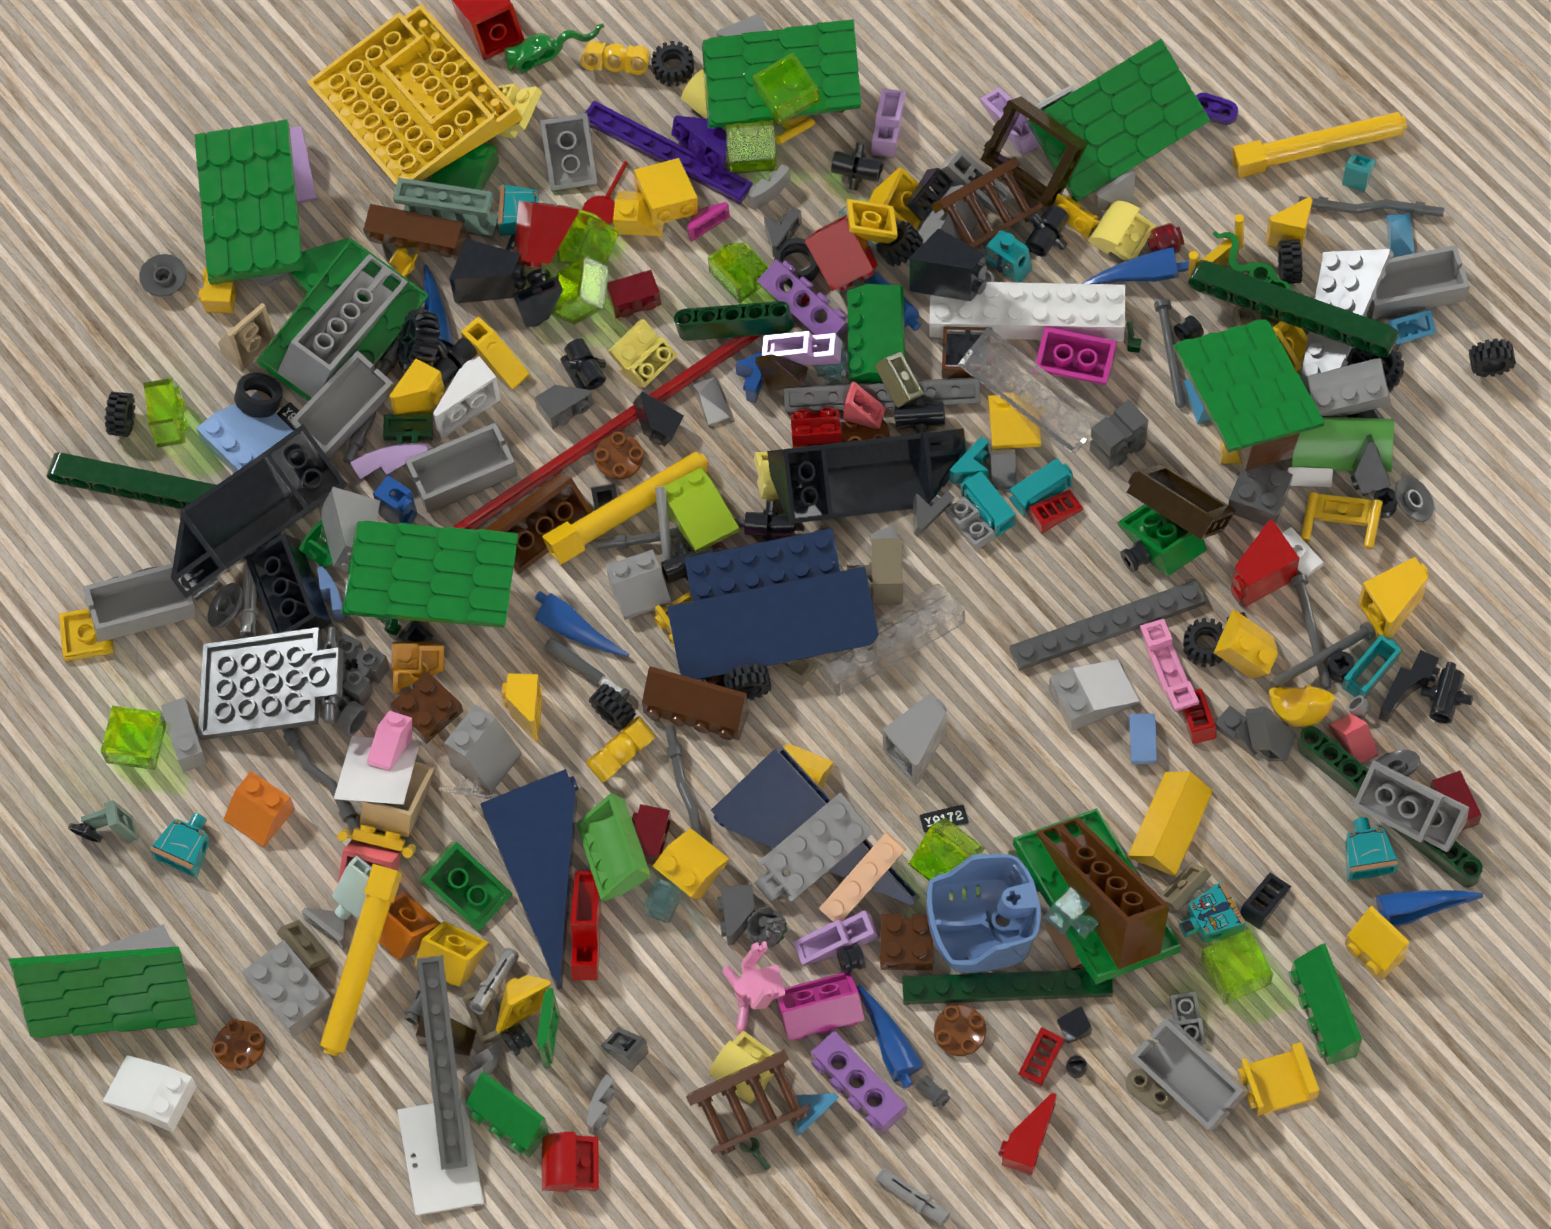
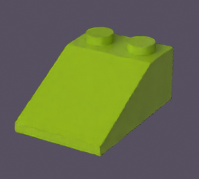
(699, 510)

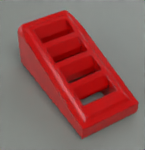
(1042, 524)
(1202, 730)
(1043, 1033)

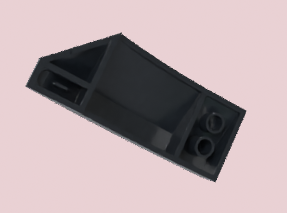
(863, 474)
(251, 509)

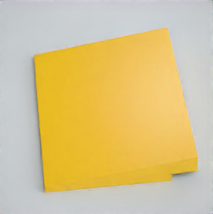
(413, 97)

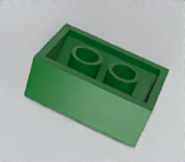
(506, 1116)

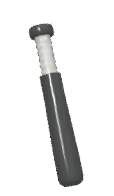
(575, 662)

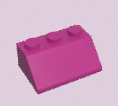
(1076, 355)
(820, 1006)

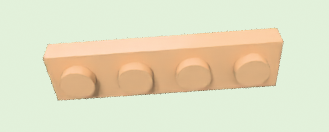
(862, 878)

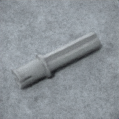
(249, 604)

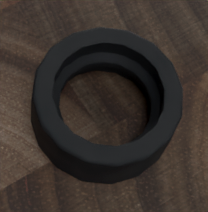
(797, 245)
(255, 407)

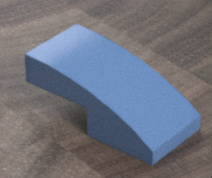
(329, 591)
(1142, 739)

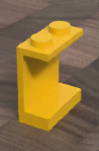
(1279, 1081)

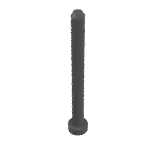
(1163, 307)
(1300, 582)
(1366, 631)

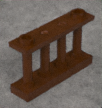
(986, 183)
(751, 1076)

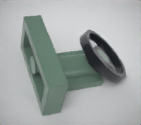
(114, 816)

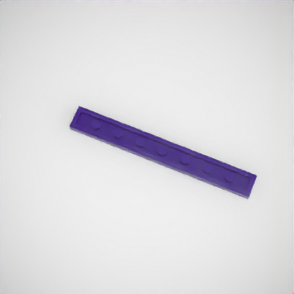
(664, 149)

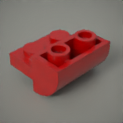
(815, 427)
(570, 1162)

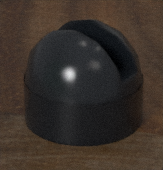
(1076, 1071)

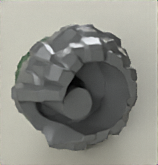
(766, 926)

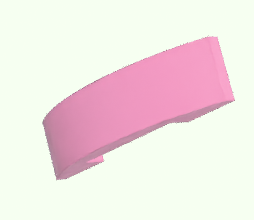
(1167, 665)

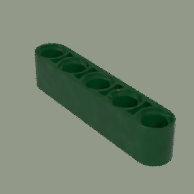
(733, 321)

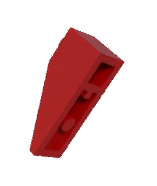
(1027, 1138)

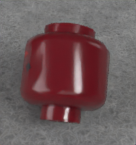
(1166, 237)

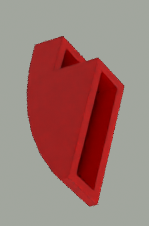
(585, 927)

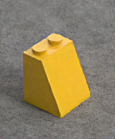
(1393, 596)

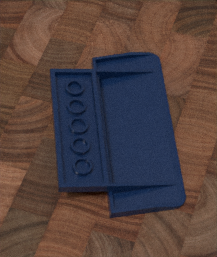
(770, 606)

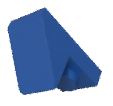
(754, 378)

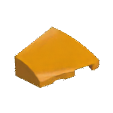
(412, 660)

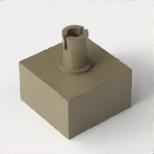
(885, 571)

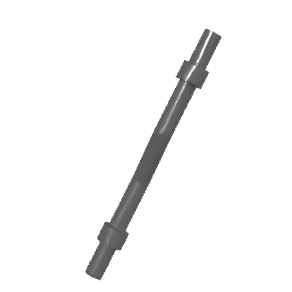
(1417, 208)
(358, 440)
(622, 541)
(674, 753)
(346, 812)

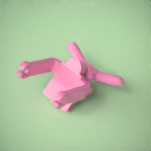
(756, 986)

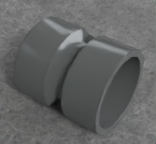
(348, 715)

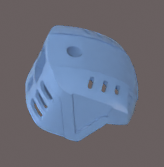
(968, 925)

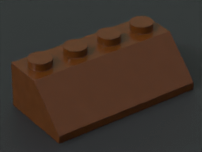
(415, 230)
(540, 513)
(695, 703)

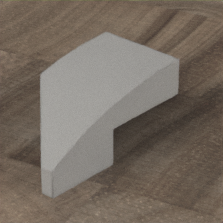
(485, 1061)

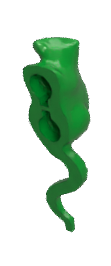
(542, 48)
(1255, 269)

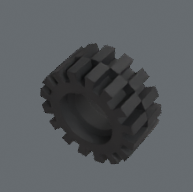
(672, 52)
(901, 248)
(1290, 261)
(1492, 357)
(120, 414)
(1193, 633)
(751, 680)
(612, 706)

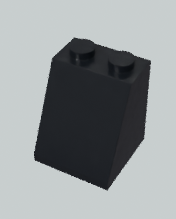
(947, 268)
(486, 273)

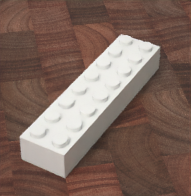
(1028, 308)

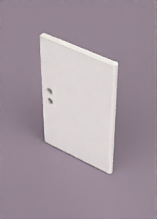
(431, 1187)

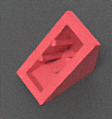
(863, 408)
(1355, 737)

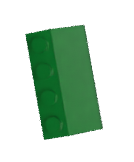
(874, 328)
(1325, 1005)

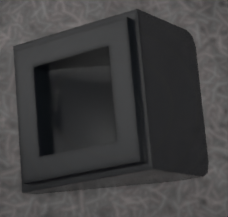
(603, 494)
(414, 633)
(1075, 1025)

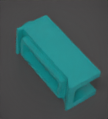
(1041, 485)
(988, 502)
(1385, 648)

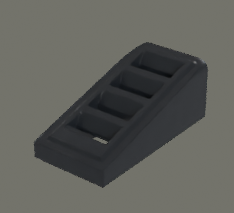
(938, 182)
(1255, 913)

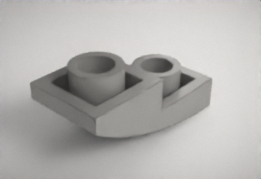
(768, 190)
(970, 524)
(1187, 1014)
(598, 1112)

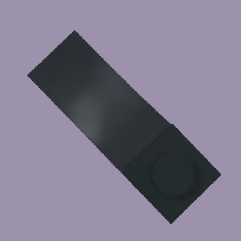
(1408, 681)

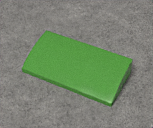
(1340, 442)
(612, 848)

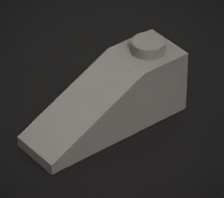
(963, 170)
(183, 734)

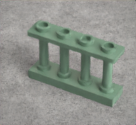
(449, 202)

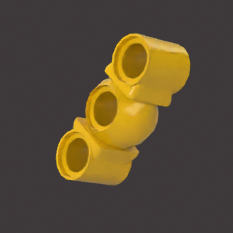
(604, 57)
(620, 749)

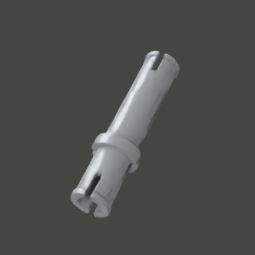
(484, 995)
(912, 1196)

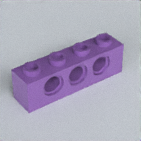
(773, 281)
(836, 1049)

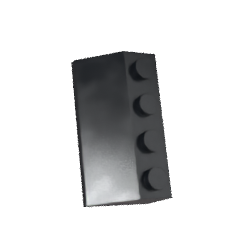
(287, 586)

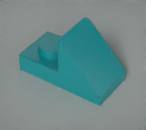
(971, 462)

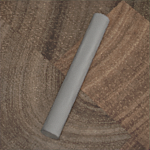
(663, 522)

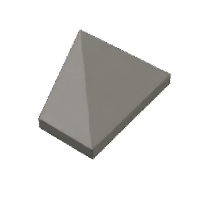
(1118, 190)
(711, 401)
(328, 924)

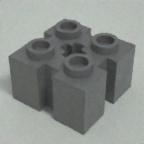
(1119, 435)
(361, 669)

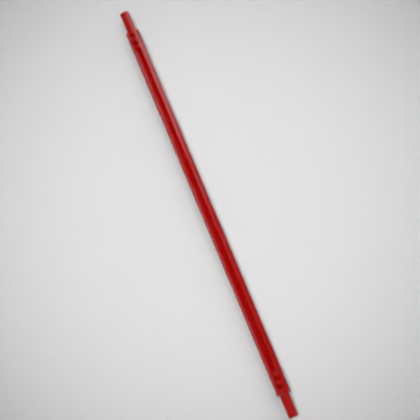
(592, 440)

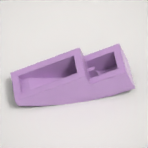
(888, 123)
(1021, 135)
(302, 170)
(805, 347)
(388, 458)
(837, 935)

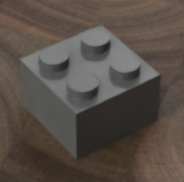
(1260, 493)

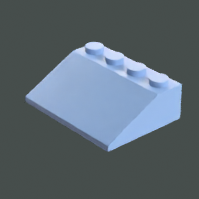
(239, 437)

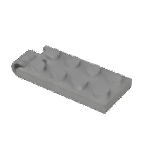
(813, 849)

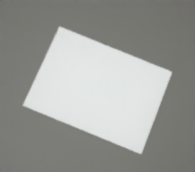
(372, 784)

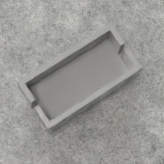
(1420, 282)
(344, 403)
(461, 467)
(136, 603)
(1190, 1074)

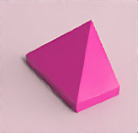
(707, 219)

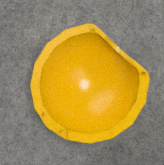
(1301, 705)

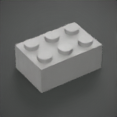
(288, 989)

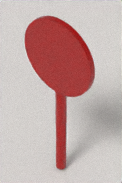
(603, 205)

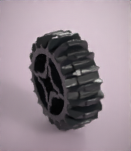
(418, 338)
(1394, 361)

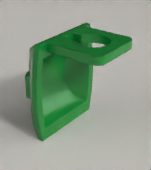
(316, 546)

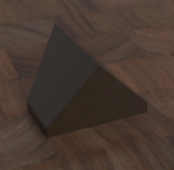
(780, 372)

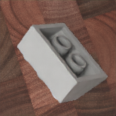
(1350, 389)

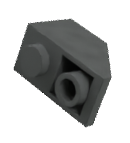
(562, 403)
(1269, 734)
(737, 905)

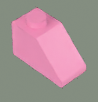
(390, 740)

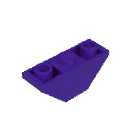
(704, 142)

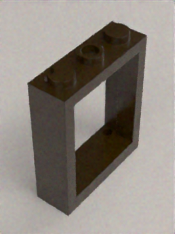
(1066, 166)
(1180, 501)

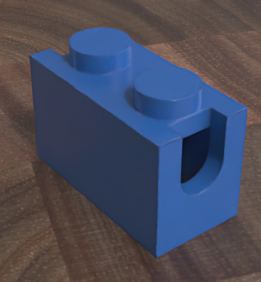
(395, 502)

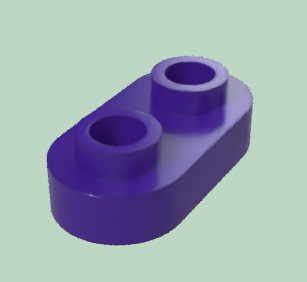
(1217, 106)

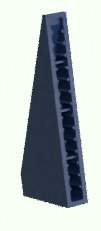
(778, 801)
(536, 844)

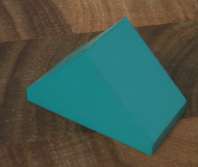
(1358, 171)

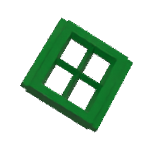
(548, 1027)

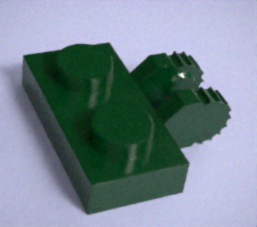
(408, 427)

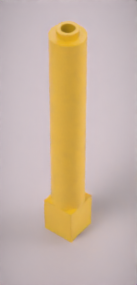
(1254, 156)
(569, 539)
(379, 892)

